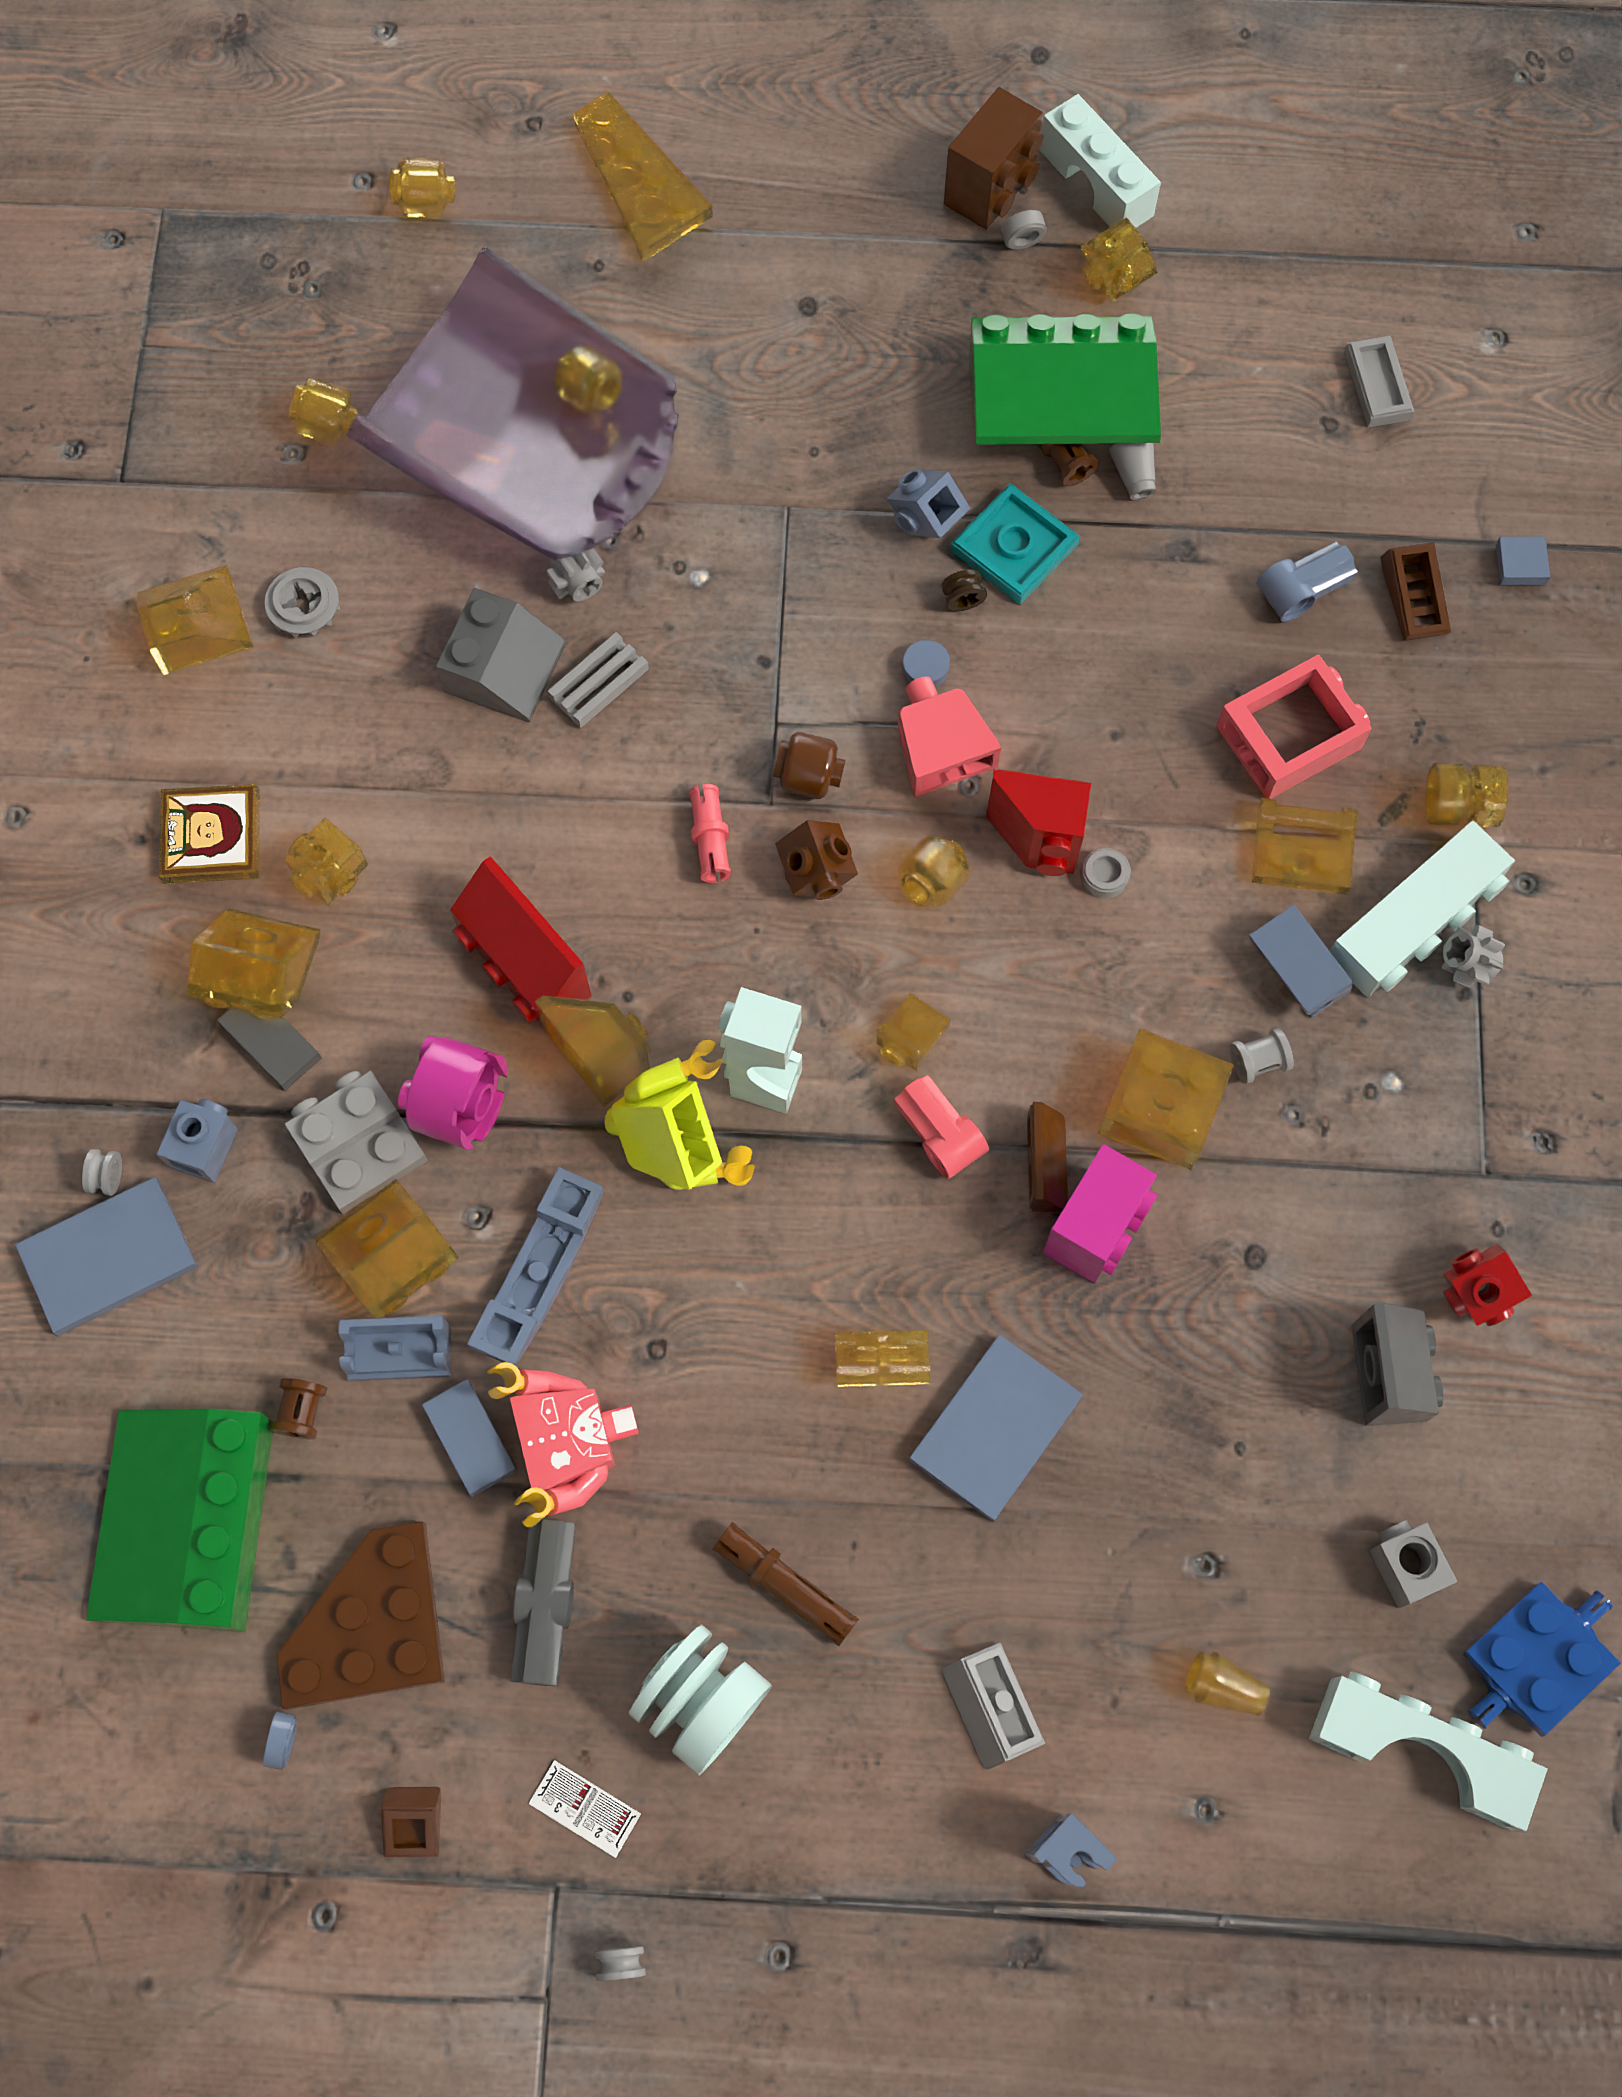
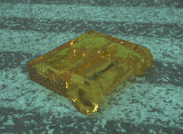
(1303, 860)

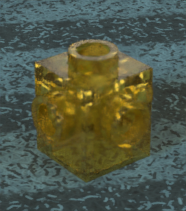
(1118, 260)
(325, 863)

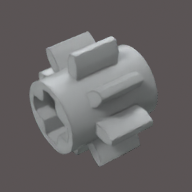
(576, 575)
(1473, 956)

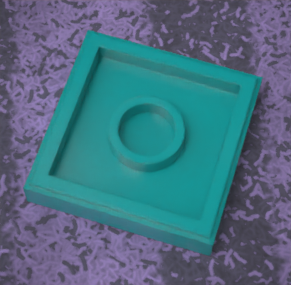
(1015, 543)

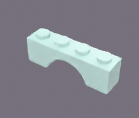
(759, 1047)
(1491, 1779)

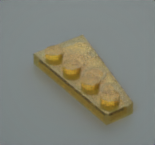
(646, 185)

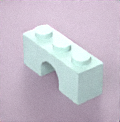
(1082, 141)

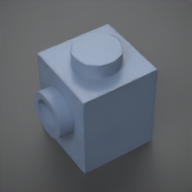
(198, 1139)

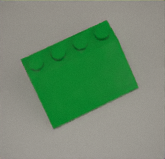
(1064, 380)
(181, 1519)

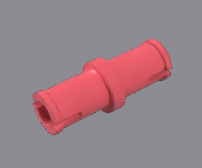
(709, 833)

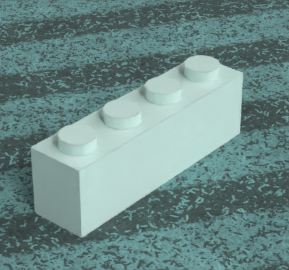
(1421, 909)

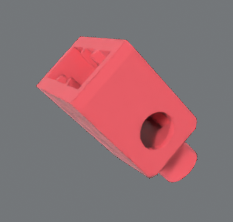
(943, 738)

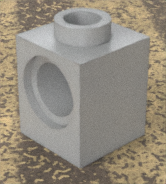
(1434, 1569)

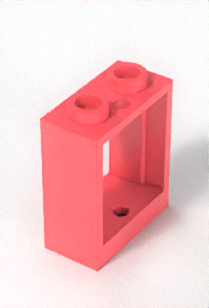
(1257, 751)

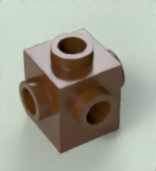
(816, 859)

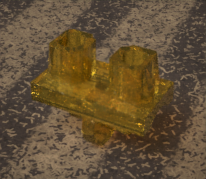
(882, 1358)

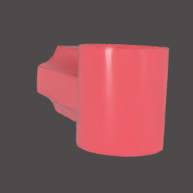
(948, 1139)

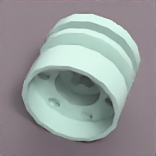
(699, 1699)

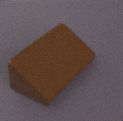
(1046, 1159)

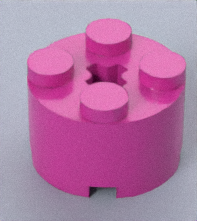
(453, 1092)

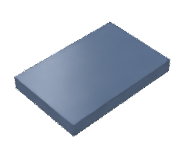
(106, 1256)
(996, 1428)

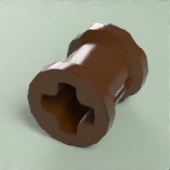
(1068, 459)
(293, 1391)

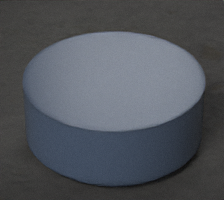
(926, 659)
(280, 1740)

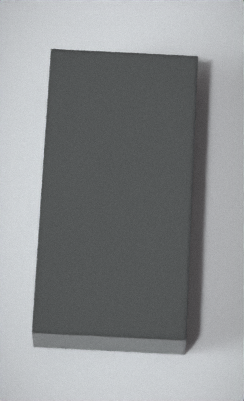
(271, 1044)

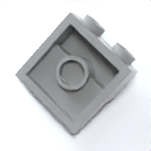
(355, 1140)

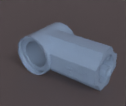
(1296, 586)

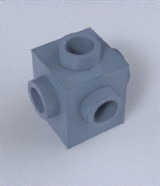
(927, 503)

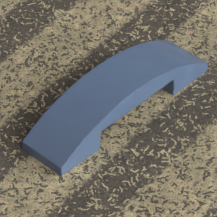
(539, 1269)

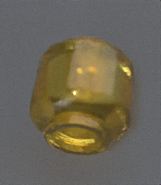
(421, 187)
(588, 379)
(322, 410)
(933, 872)

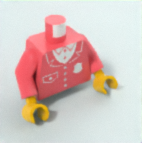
(561, 1437)

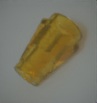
(1225, 1685)

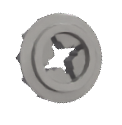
(282, 601)

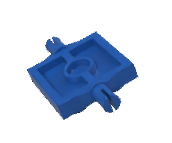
(1541, 1659)

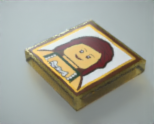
(209, 833)

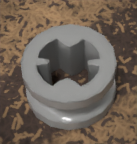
(102, 1172)
(620, 1963)

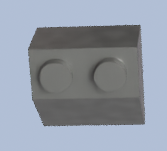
(499, 656)
(1396, 1365)

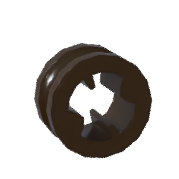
(964, 590)

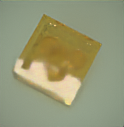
(1166, 1099)

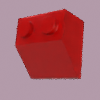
(1040, 818)

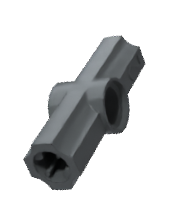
(543, 1603)

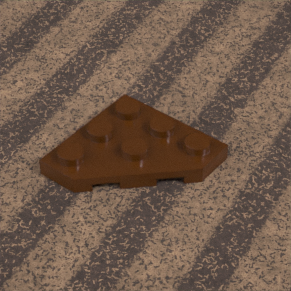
(369, 1627)

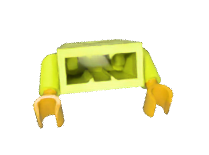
(668, 1127)

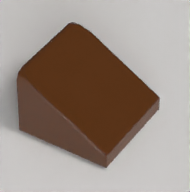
(411, 1821)

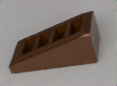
(1426, 559)

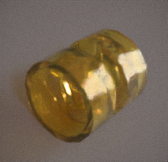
(1449, 794)

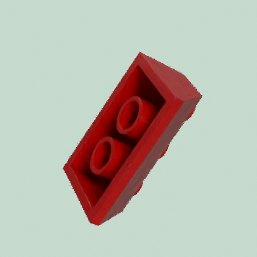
(516, 942)

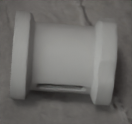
(1261, 1056)

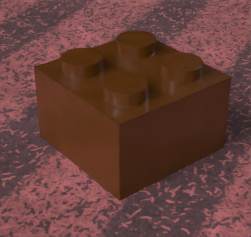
(993, 158)

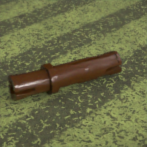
(785, 1584)

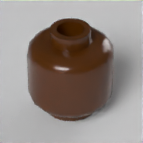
(808, 765)

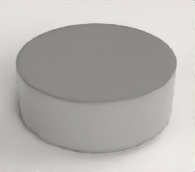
(1023, 229)
(1105, 873)

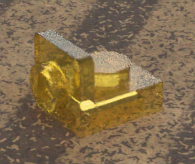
(911, 1033)

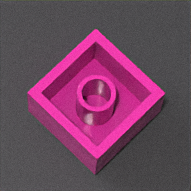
(1104, 1205)

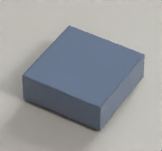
(1522, 560)

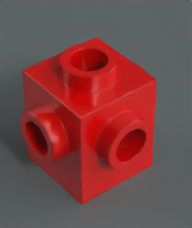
(1503, 1287)

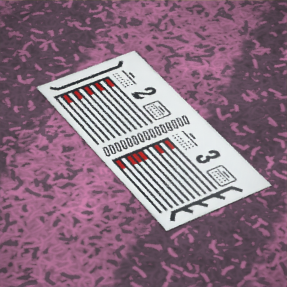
(585, 1808)

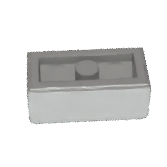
(992, 1706)

